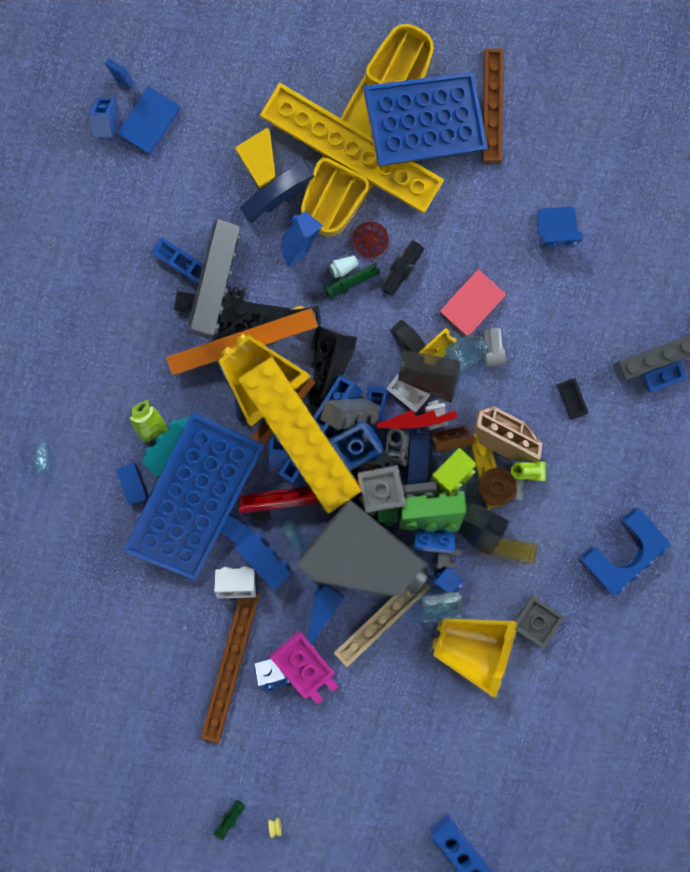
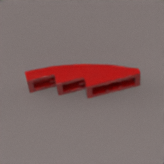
(409, 421)

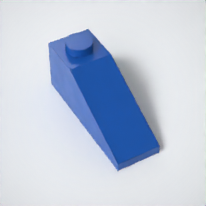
(324, 605)

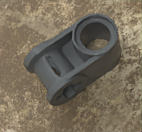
(397, 449)

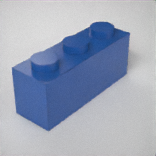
(263, 559)

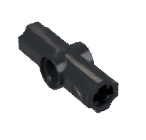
(402, 268)

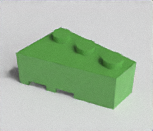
(433, 513)

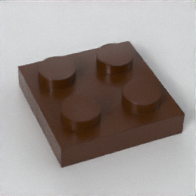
(452, 438)

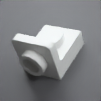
(439, 410)

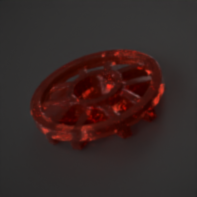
(370, 239)

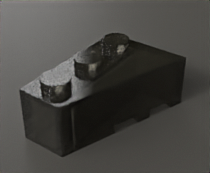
(430, 374)

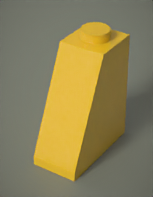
(258, 158)

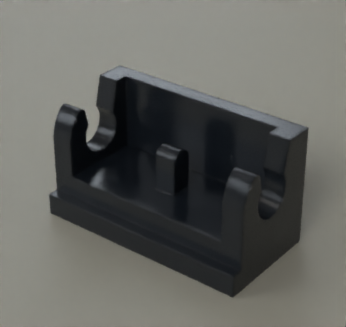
(380, 461)

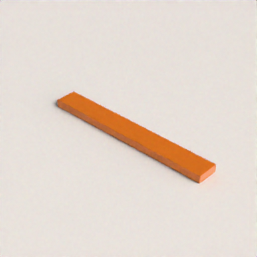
(263, 333)

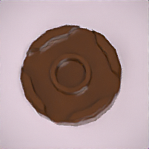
(497, 486)

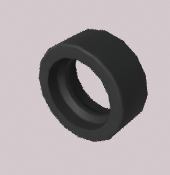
(407, 337)

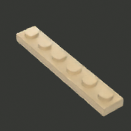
(378, 625)

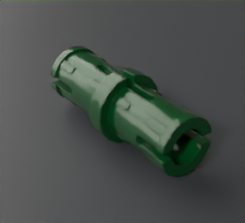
(229, 819)

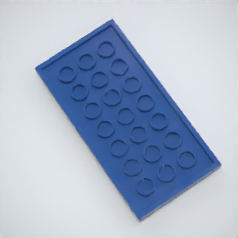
(193, 496)

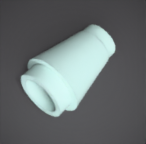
(342, 266)

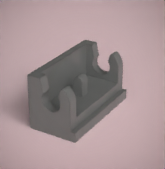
(444, 559)

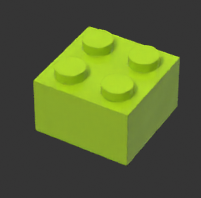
(453, 472)

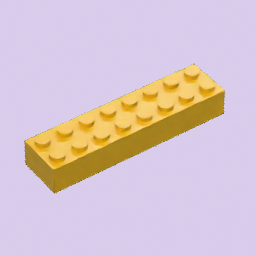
(299, 434)

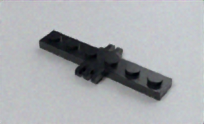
(233, 307)

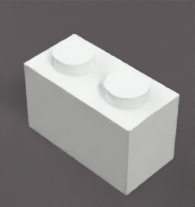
(235, 582)

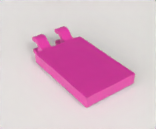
(303, 667)

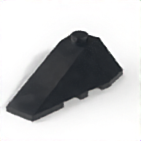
(331, 357)
(482, 527)

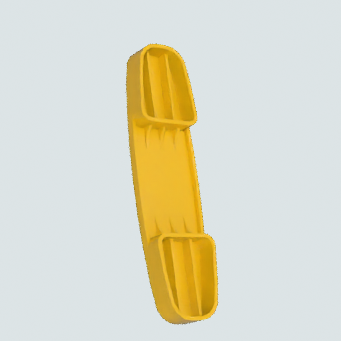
(337, 190)

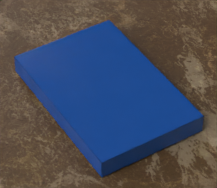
(149, 120)

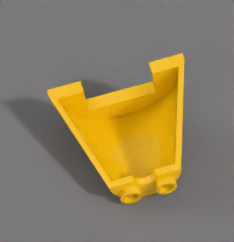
(244, 358)
(476, 649)

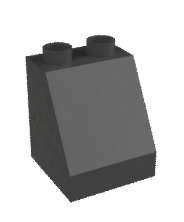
(362, 555)

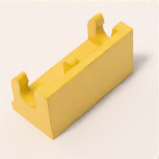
(439, 344)

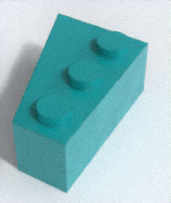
(157, 456)

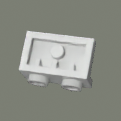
(408, 394)

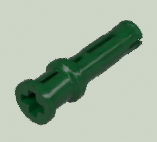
(344, 284)

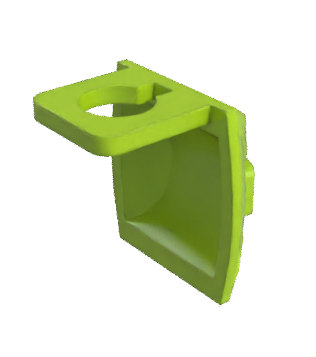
(148, 422)

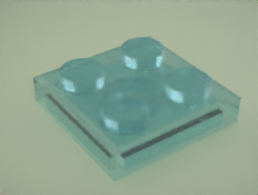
(441, 606)

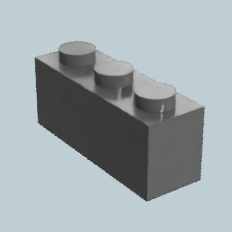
(350, 412)

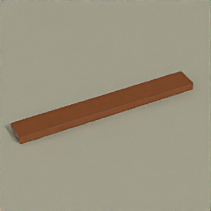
(229, 669)

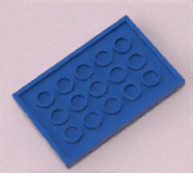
(425, 118)

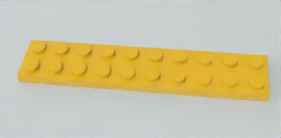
(348, 147)

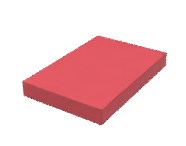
(472, 303)

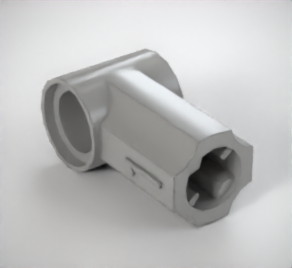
(497, 354)

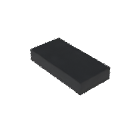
(572, 398)

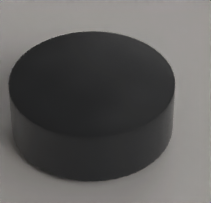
(260, 517)

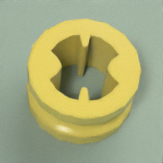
(274, 828)

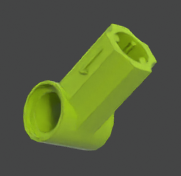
(532, 471)

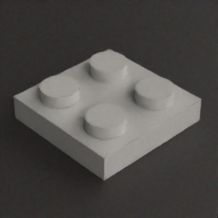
(381, 489)

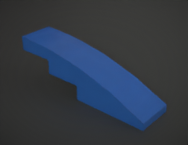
(178, 259)

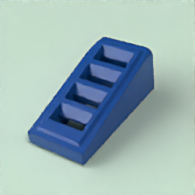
(373, 388)

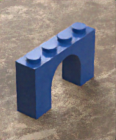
(649, 545)

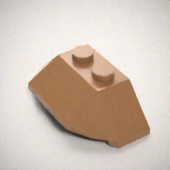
(507, 435)

